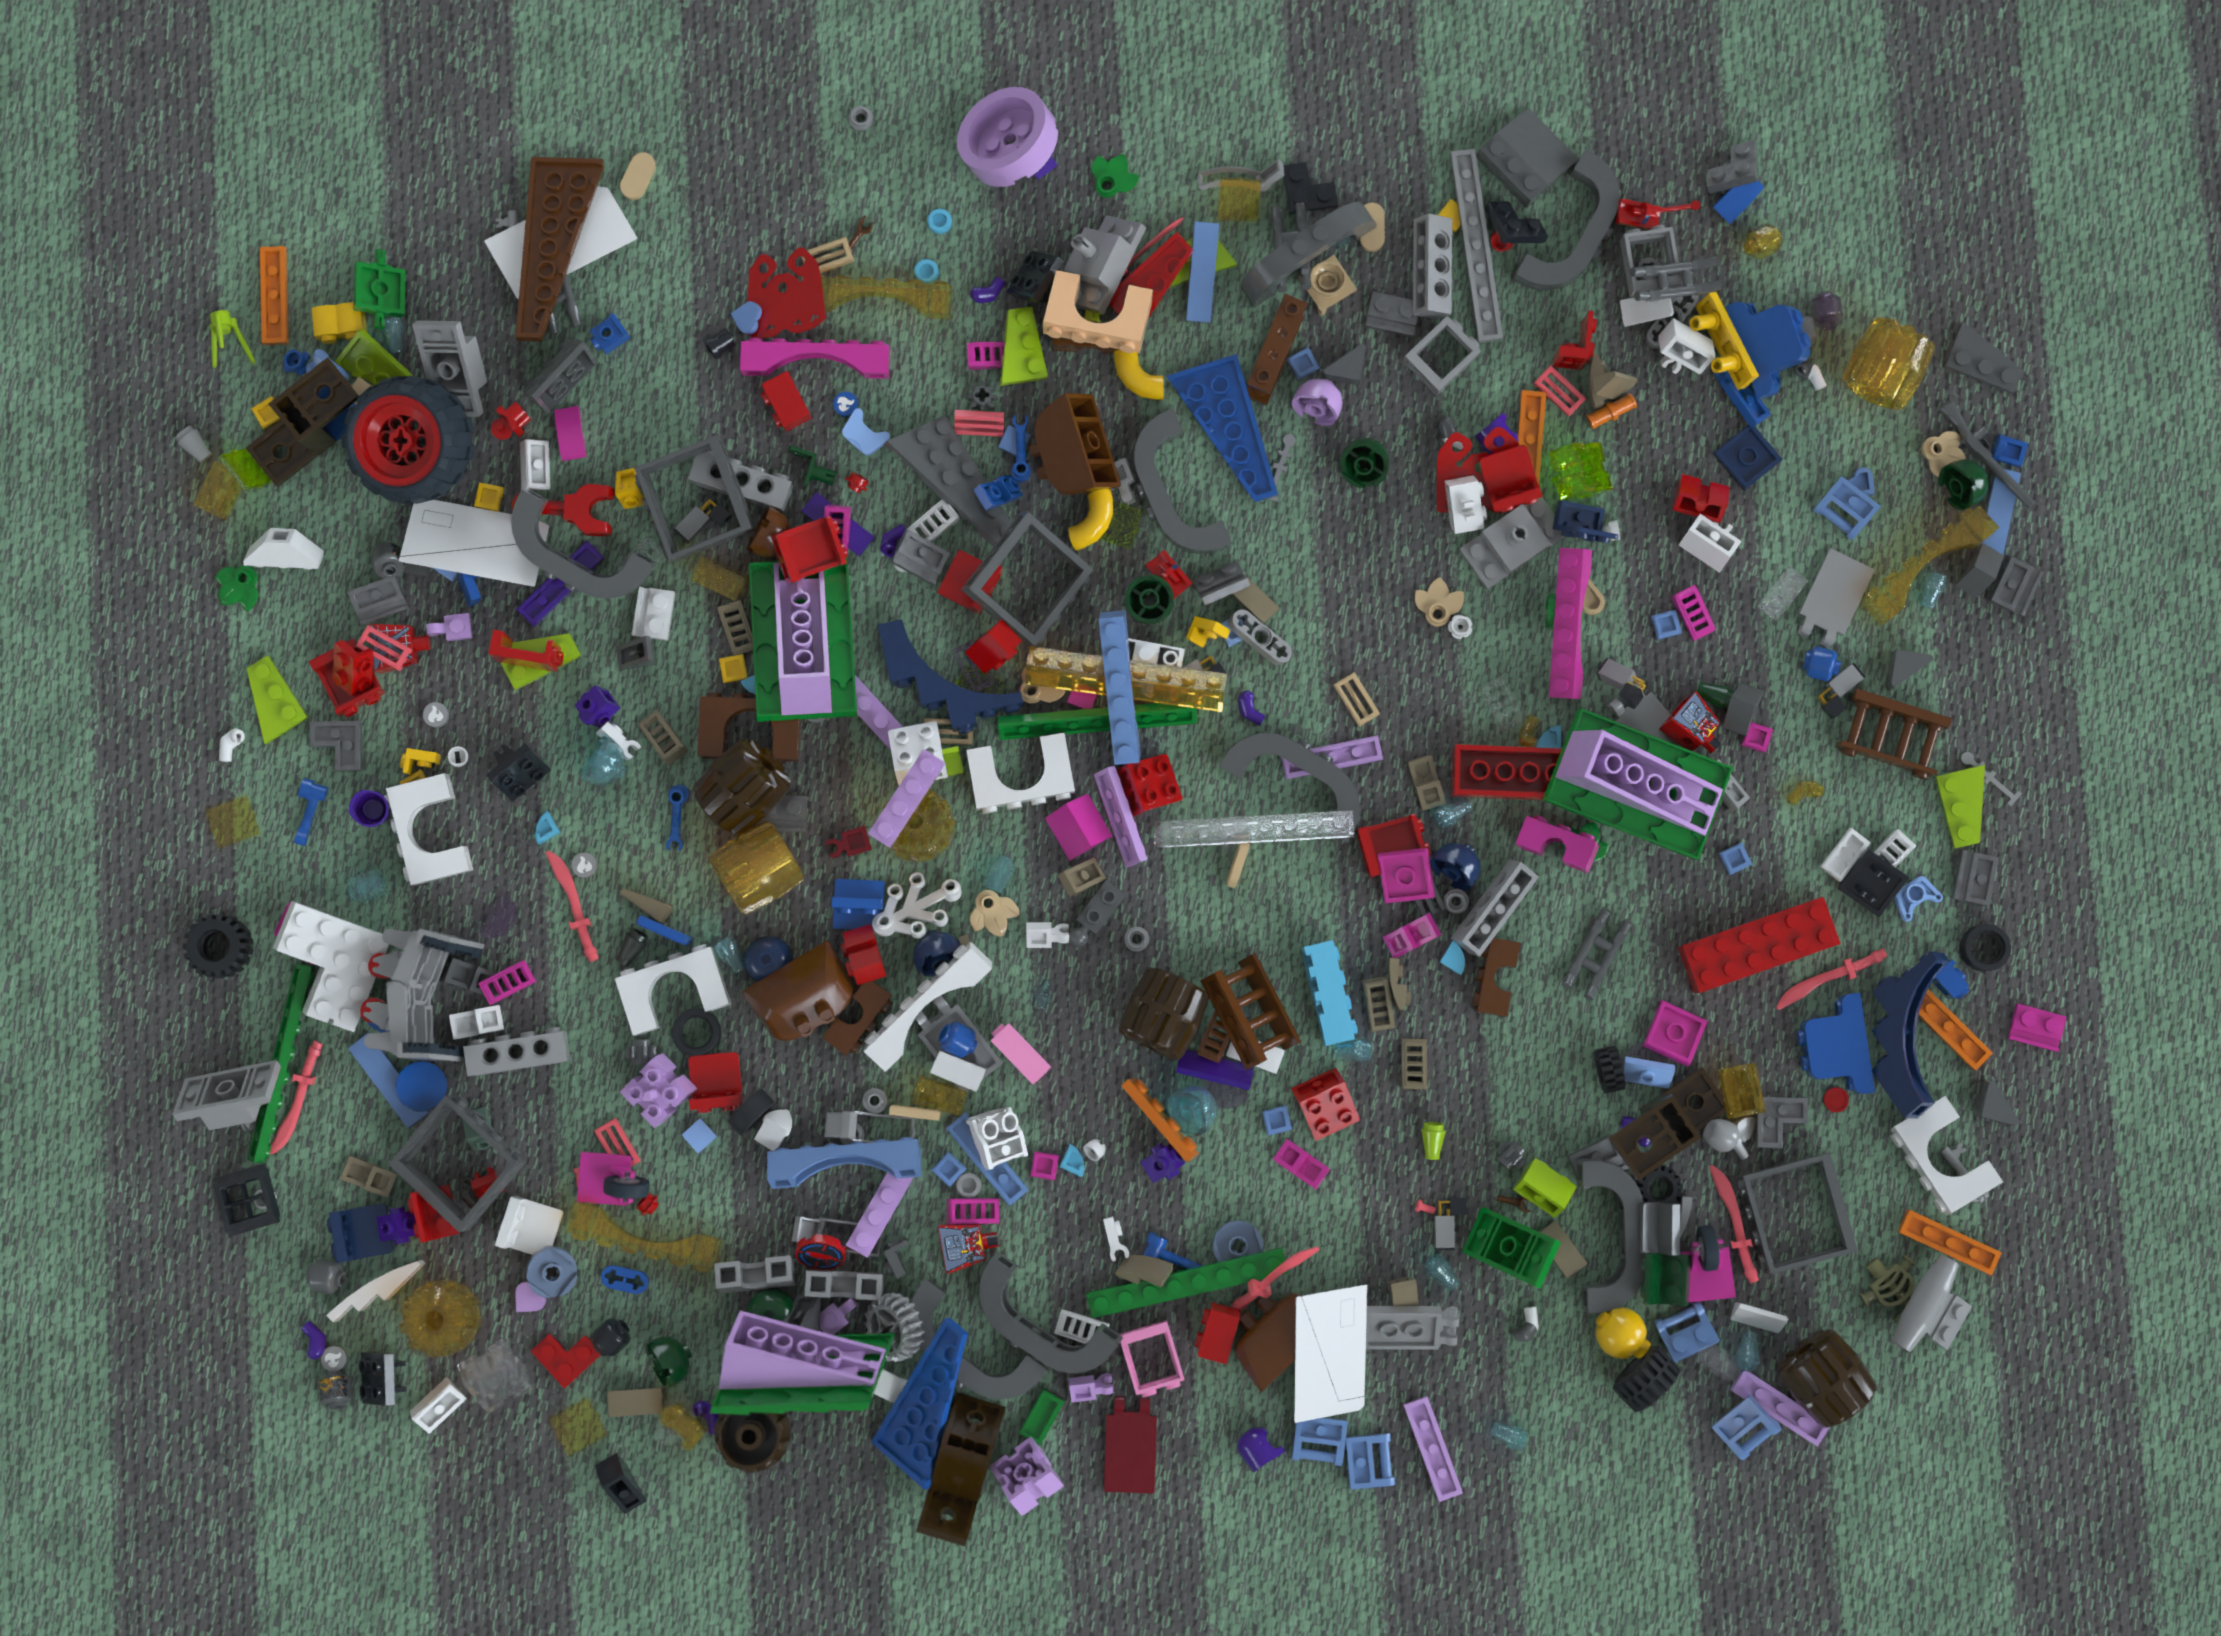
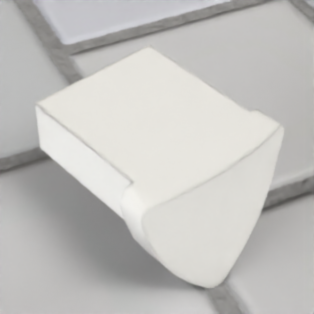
(774, 1128)

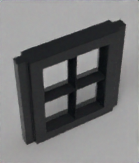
(253, 1221)

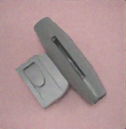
(1932, 1309)

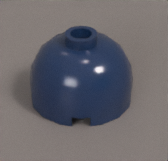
(1458, 864)
(933, 951)
(766, 956)

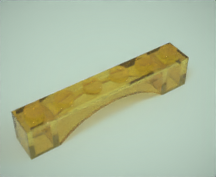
(929, 299)
(1969, 533)
(594, 1223)

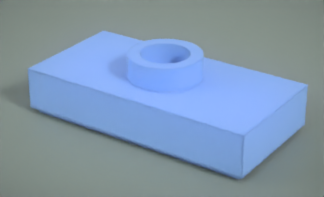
(1648, 1072)

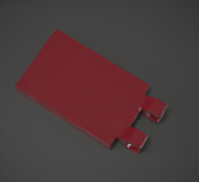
(1130, 1449)

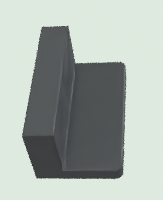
(1660, 1228)

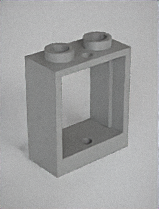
(1655, 234)
(1425, 373)

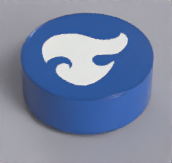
(845, 404)

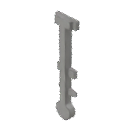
(1288, 440)
(1968, 758)

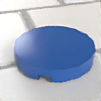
(421, 1086)

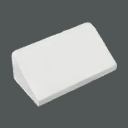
(1641, 311)
(535, 464)
(958, 1070)
(1758, 1317)
(437, 1405)

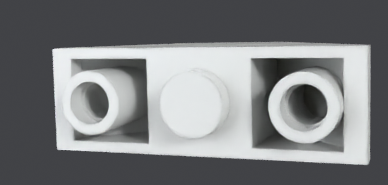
(284, 549)
(1155, 653)

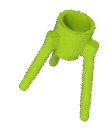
(221, 325)

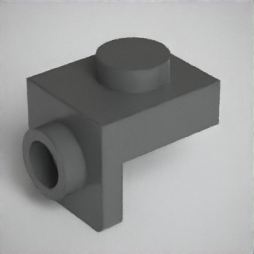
(894, 1264)

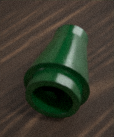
(1716, 694)

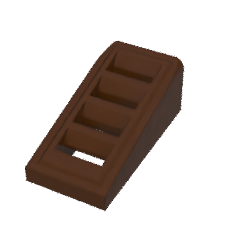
(1210, 1047)

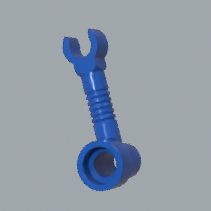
(1020, 452)
(313, 793)
(677, 804)
(1156, 1249)

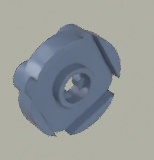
(1232, 1230)
(551, 1286)

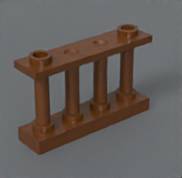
(1276, 349)
(1911, 716)
(1234, 1020)

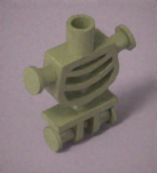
(1888, 1277)

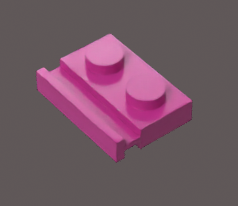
(2037, 1027)

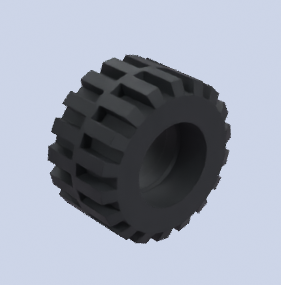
(238, 949)
(1646, 1379)

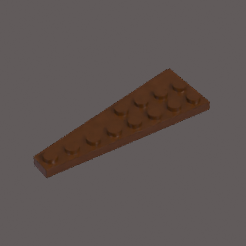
(555, 214)

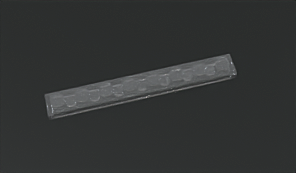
(1254, 829)

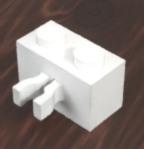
(1685, 347)
(1465, 504)
(1710, 542)

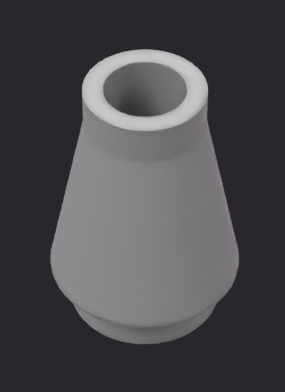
(193, 443)

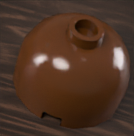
(769, 524)

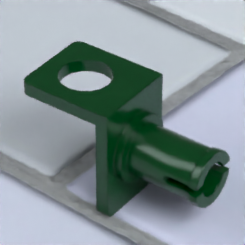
(814, 471)

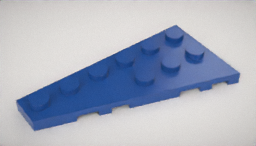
(1225, 412)
(919, 1415)

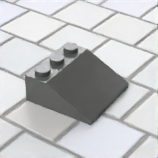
(1526, 157)
(560, 375)

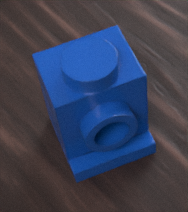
(616, 338)
(1951, 981)

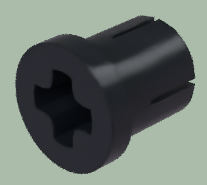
(719, 343)

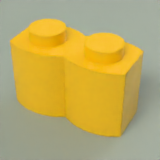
(337, 322)

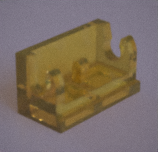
(218, 492)
(719, 578)
(1741, 1090)

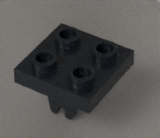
(1035, 277)
(517, 770)
(1873, 882)
(378, 1378)

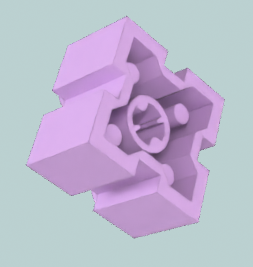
(658, 1090)
(1026, 1476)

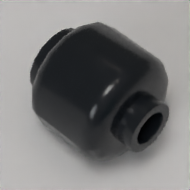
(611, 1337)

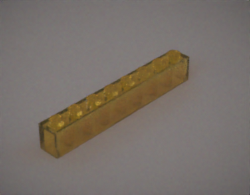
(1149, 680)

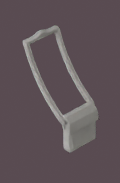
(1267, 176)
(844, 1124)
(808, 1226)

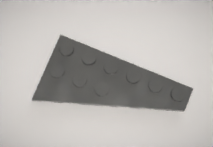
(950, 472)

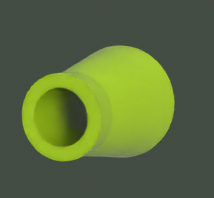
(1433, 1138)

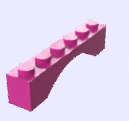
(763, 358)
(1566, 662)

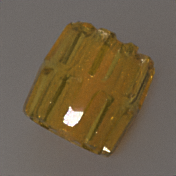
(1888, 363)
(933, 835)
(756, 868)
(424, 1323)

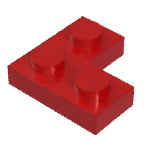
(563, 1364)

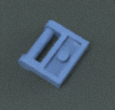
(1852, 501)
(1688, 1340)
(1740, 1421)
(1320, 1431)
(1361, 1461)

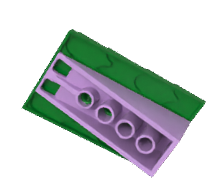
(802, 644)
(1638, 784)
(795, 1368)

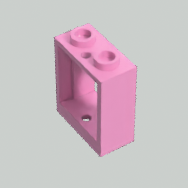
(1020, 1052)
(1142, 1333)

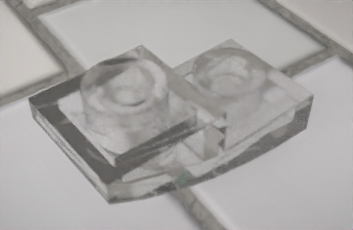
(1782, 593)

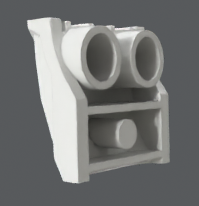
(995, 1138)

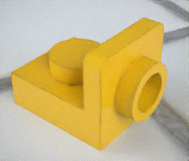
(627, 490)
(1203, 628)
(423, 759)

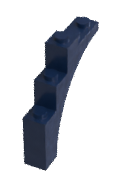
(934, 691)
(1896, 1032)

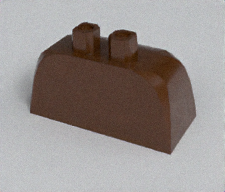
(1074, 446)
(802, 994)
(1269, 1341)

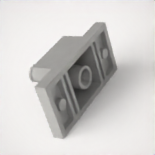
(1102, 260)
(452, 361)
(1511, 542)
(228, 1096)

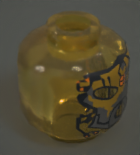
(1762, 241)

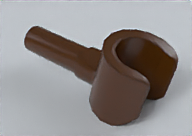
(859, 233)
(1515, 1202)

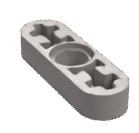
(1269, 654)

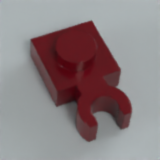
(854, 842)

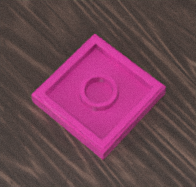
(1406, 875)
(1674, 1033)

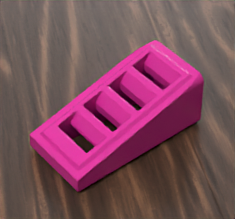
(982, 346)
(840, 509)
(1681, 608)
(501, 995)
(950, 1211)

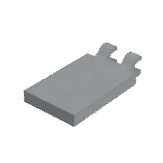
(1834, 596)
(1645, 717)
(983, 1054)
(1410, 1327)

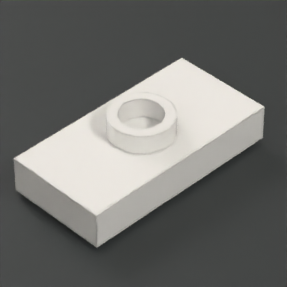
(1845, 854)

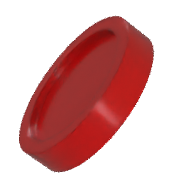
(1836, 1099)

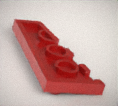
(1156, 272)

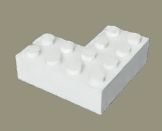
(343, 957)

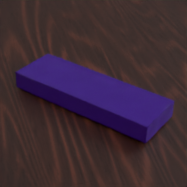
(858, 539)
(1225, 1072)

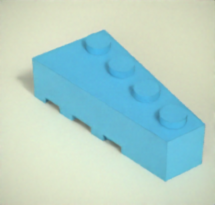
(1328, 992)

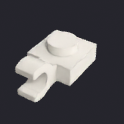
(615, 734)
(1042, 935)
(1114, 1230)

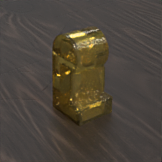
(684, 1424)

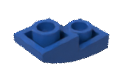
(1737, 200)
(999, 492)

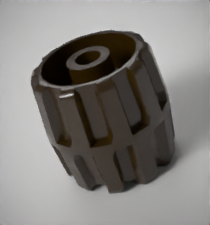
(741, 787)
(1164, 1013)
(1827, 1378)
(750, 1454)

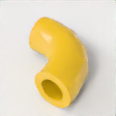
(1135, 378)
(1096, 522)

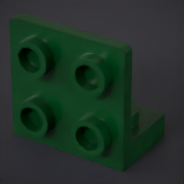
(1666, 1279)

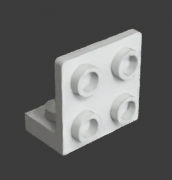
(909, 742)
(528, 1225)

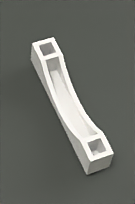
(962, 971)

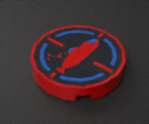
(820, 1252)

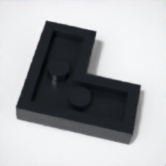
(1299, 189)
(1514, 229)

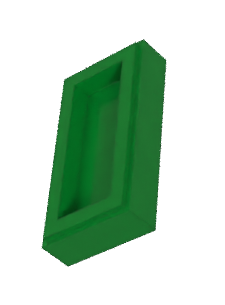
(1041, 1416)

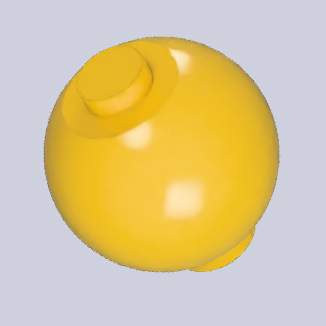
(1622, 1333)

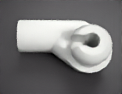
(229, 742)

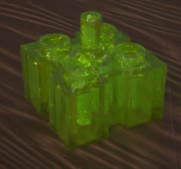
(1580, 471)

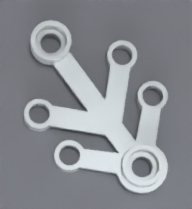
(913, 908)

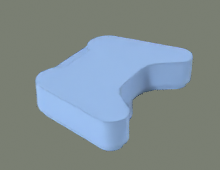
(861, 436)
(1913, 894)

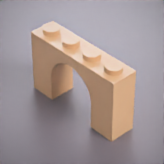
(1122, 333)

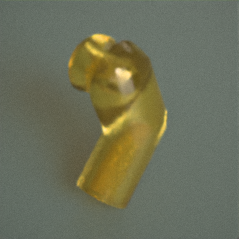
(1525, 738)
(1805, 789)

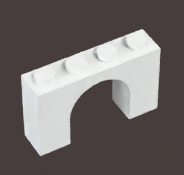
(1055, 781)
(405, 803)
(637, 986)
(1949, 1192)

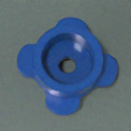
(291, 357)

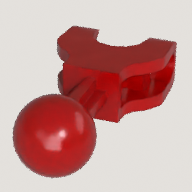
(578, 506)

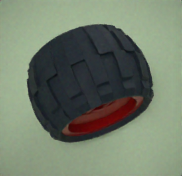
(382, 457)

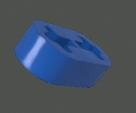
(624, 1285)

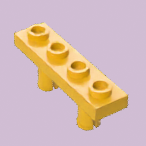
(1726, 339)

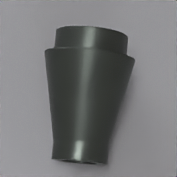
(632, 946)

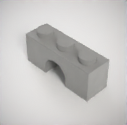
(768, 1274)
(844, 1284)

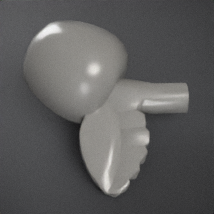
(1726, 1136)

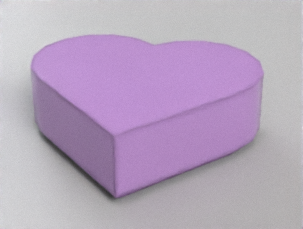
(528, 1300)

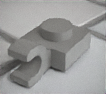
(1126, 477)

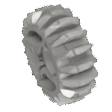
(896, 1315)

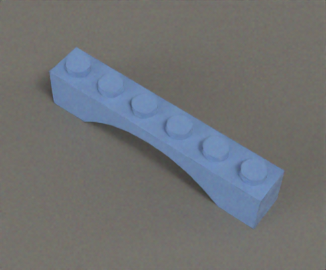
(1119, 687)
(792, 1167)

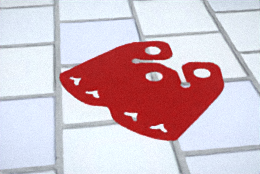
(797, 302)
(1448, 469)

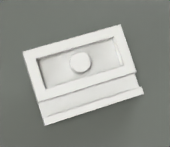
(653, 613)

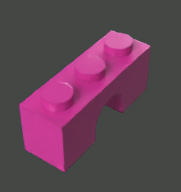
(1538, 834)

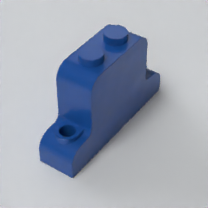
(1771, 340)
(1838, 1046)

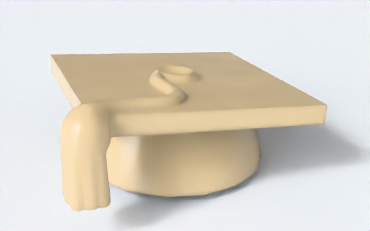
(1329, 284)

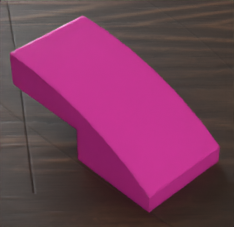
(570, 433)
(1411, 935)
(1301, 1164)

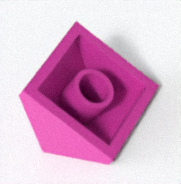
(1078, 826)

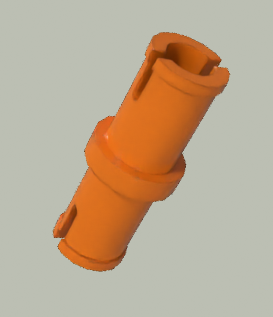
(1611, 411)

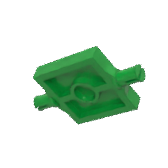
(379, 289)

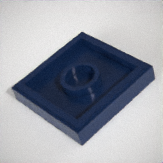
(1747, 456)

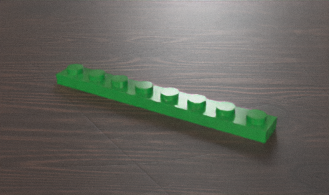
(1090, 720)
(283, 1052)
(1185, 1283)

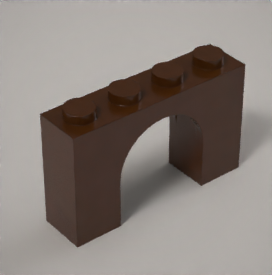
(717, 713)

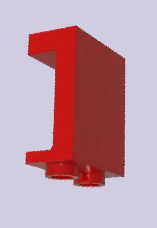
(809, 548)
(502, 651)
(342, 701)
(1390, 837)

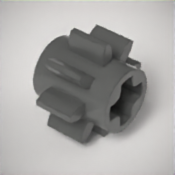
(988, 400)
(640, 1052)
(1511, 1155)

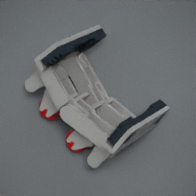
(410, 993)

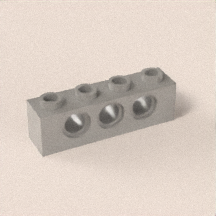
(1432, 266)
(777, 496)
(1494, 907)
(478, 1064)

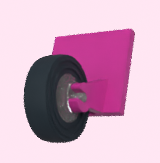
(609, 1180)
(1709, 1267)

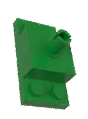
(1511, 1247)

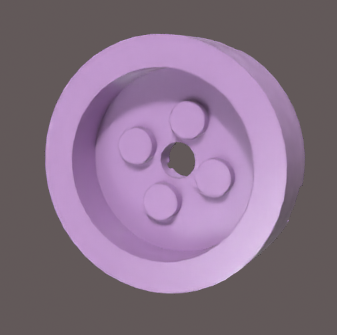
(1002, 118)

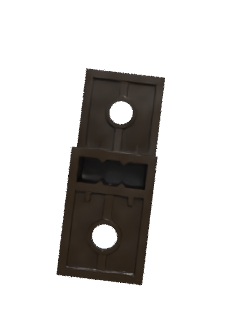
(302, 422)
(1669, 1123)
(960, 1469)

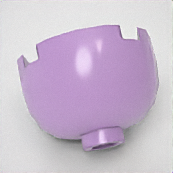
(1318, 399)

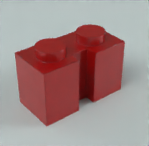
(786, 401)
(1698, 499)
(993, 647)
(863, 954)
(1218, 1333)

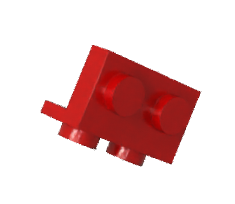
(351, 669)

